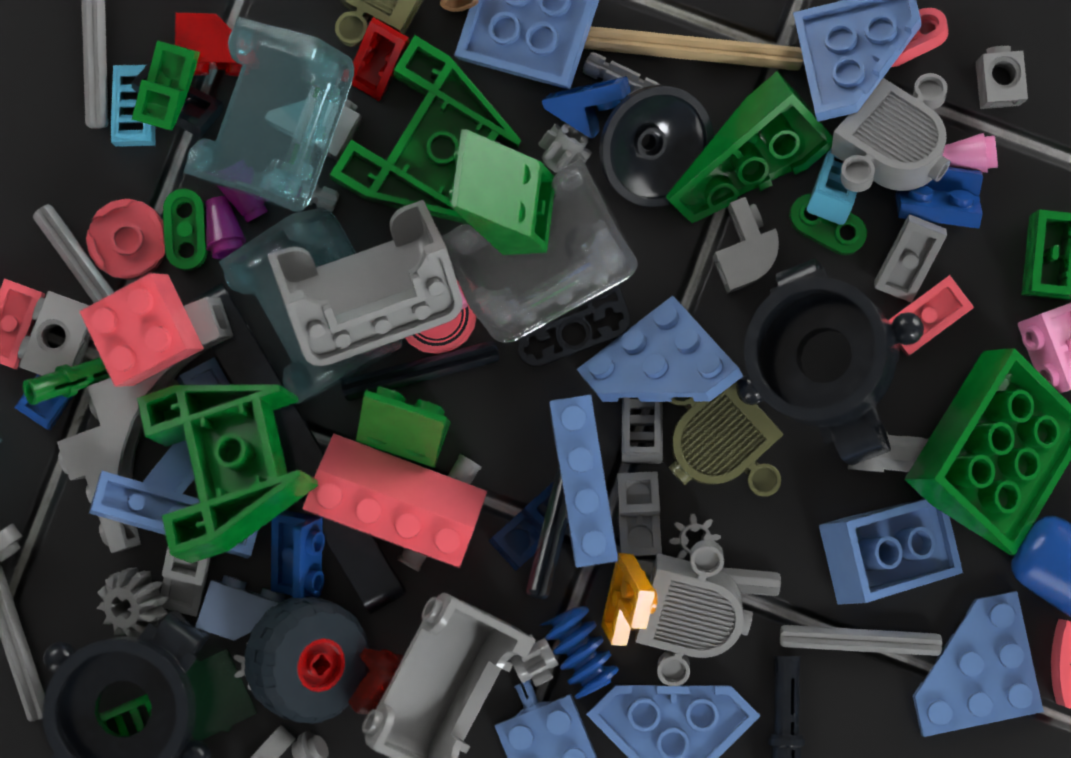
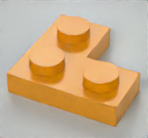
(628, 600)

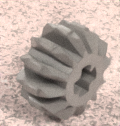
(132, 602)

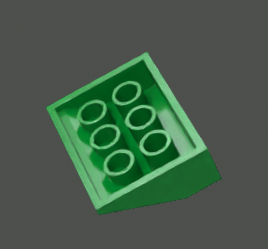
(997, 450)

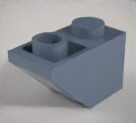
(232, 609)

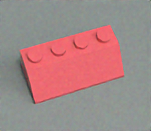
(395, 500)

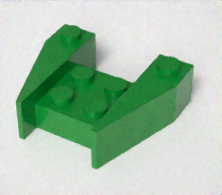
(424, 157)
(232, 458)

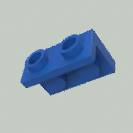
(948, 201)

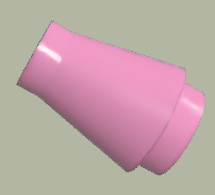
(973, 153)

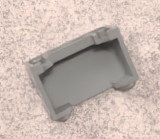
(370, 294)
(443, 681)

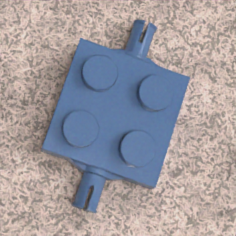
(545, 728)

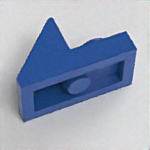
(578, 103)

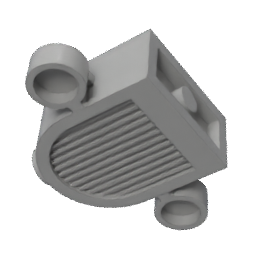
(894, 138)
(695, 611)

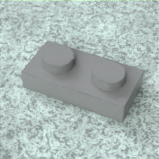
(910, 258)

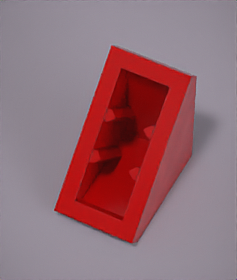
(377, 58)

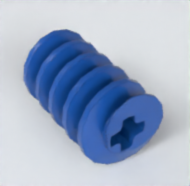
(581, 650)

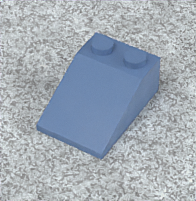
(889, 551)

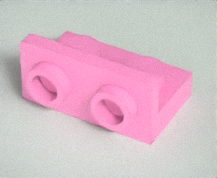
(1049, 345)

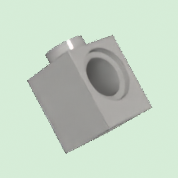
(997, 95)

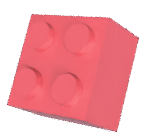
(141, 329)

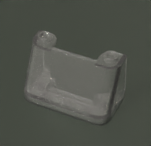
(529, 290)

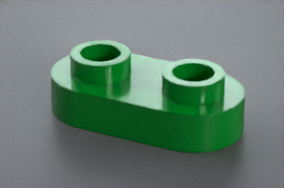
(184, 231)
(827, 232)

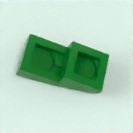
(167, 85)

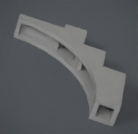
(115, 441)

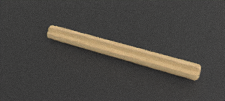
(694, 48)

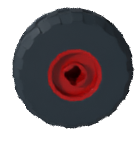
(305, 659)

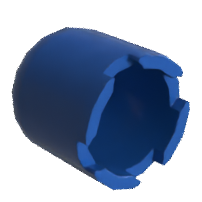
(1045, 562)

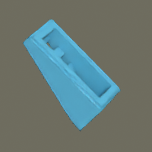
(119, 136)
(828, 200)

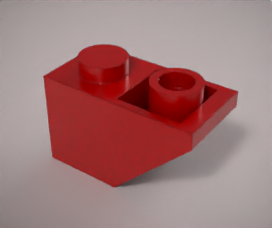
(210, 37)

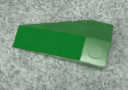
(758, 143)

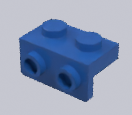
(297, 554)

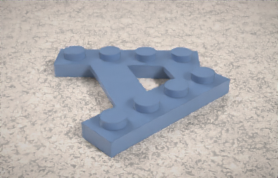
(162, 490)

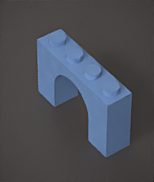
(583, 481)

